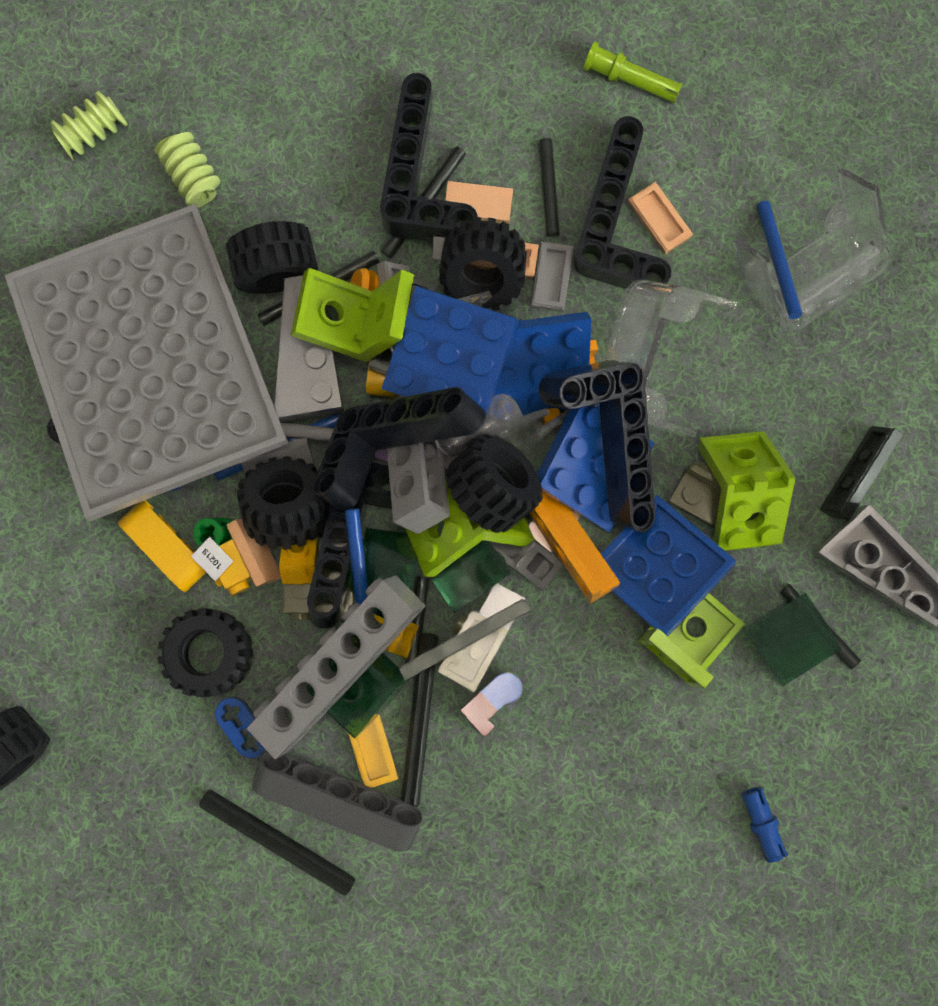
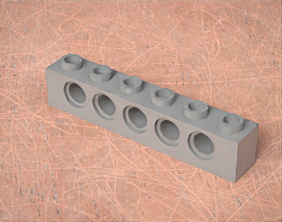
(399, 608)

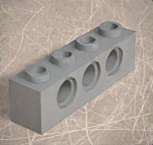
(417, 485)

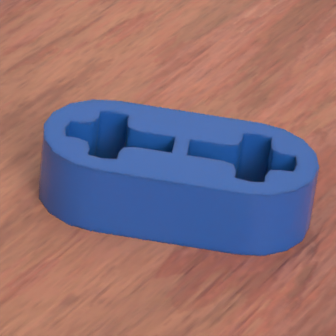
(233, 730)

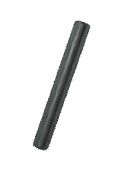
(419, 726)
(277, 842)

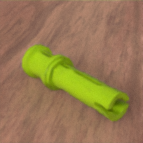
(617, 67)

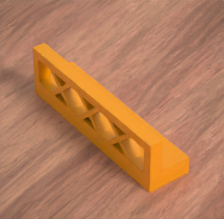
(574, 548)

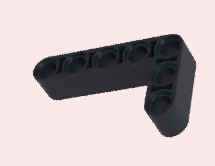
(409, 169)
(607, 213)
(389, 425)
(625, 432)
(338, 558)

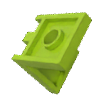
(366, 319)
(751, 481)
(458, 537)
(693, 655)

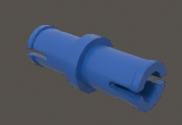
(764, 824)

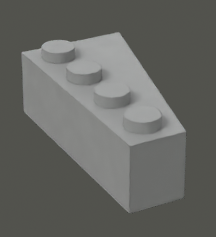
(305, 372)
(884, 563)

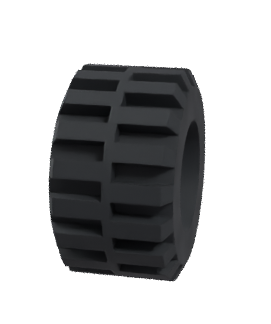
(488, 243)
(268, 254)
(494, 483)
(287, 522)
(177, 644)
(20, 743)

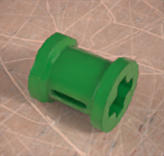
(212, 528)

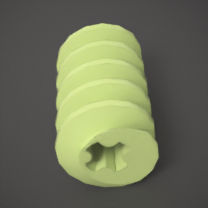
(87, 124)
(188, 168)

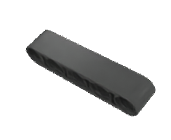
(337, 801)

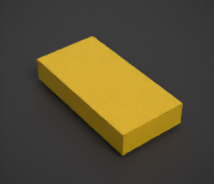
(374, 755)

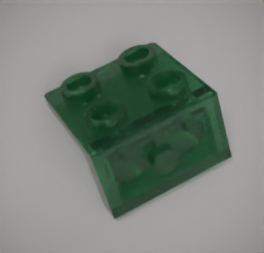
(471, 575)

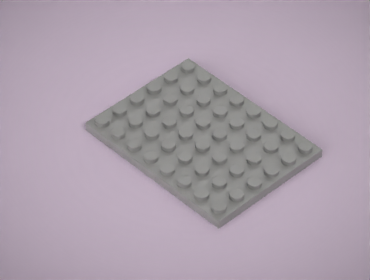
(144, 362)

